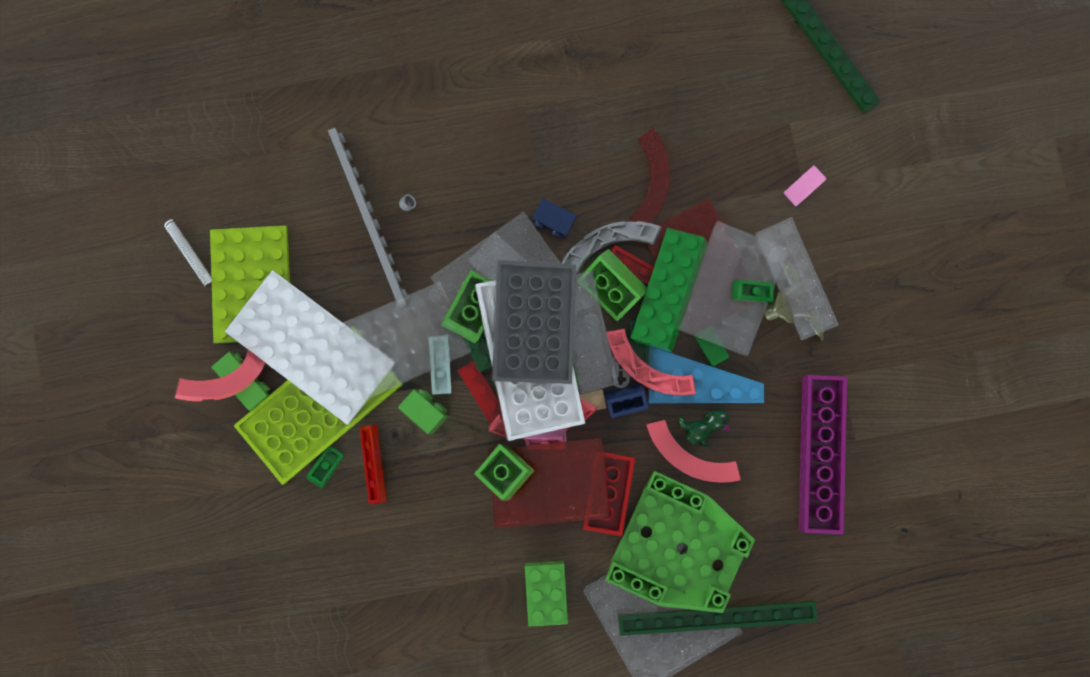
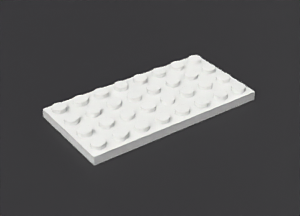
(299, 343)
(529, 406)

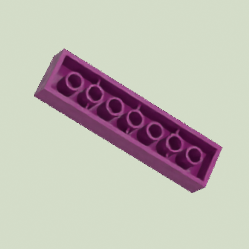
(822, 454)

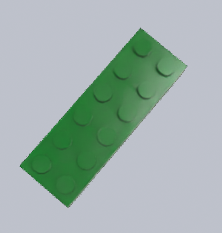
(669, 290)

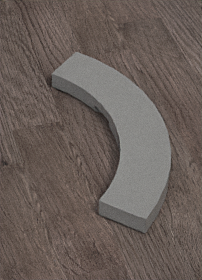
(610, 235)

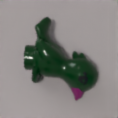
(701, 430)

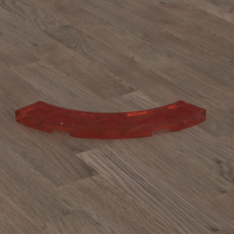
(659, 177)

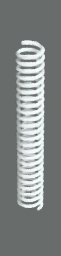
(187, 249)

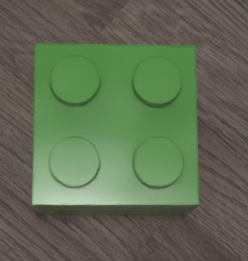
(504, 472)

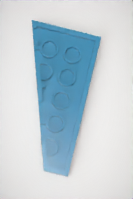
(710, 383)

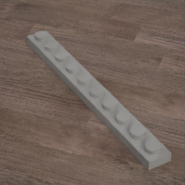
(366, 210)

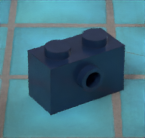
(554, 219)
(626, 400)

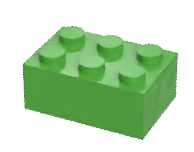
(615, 285)
(464, 313)
(424, 411)
(546, 593)

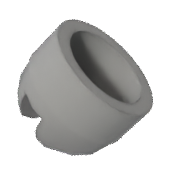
(407, 202)

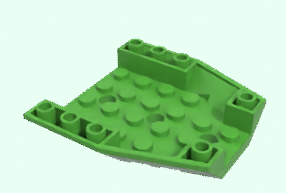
(655, 568)

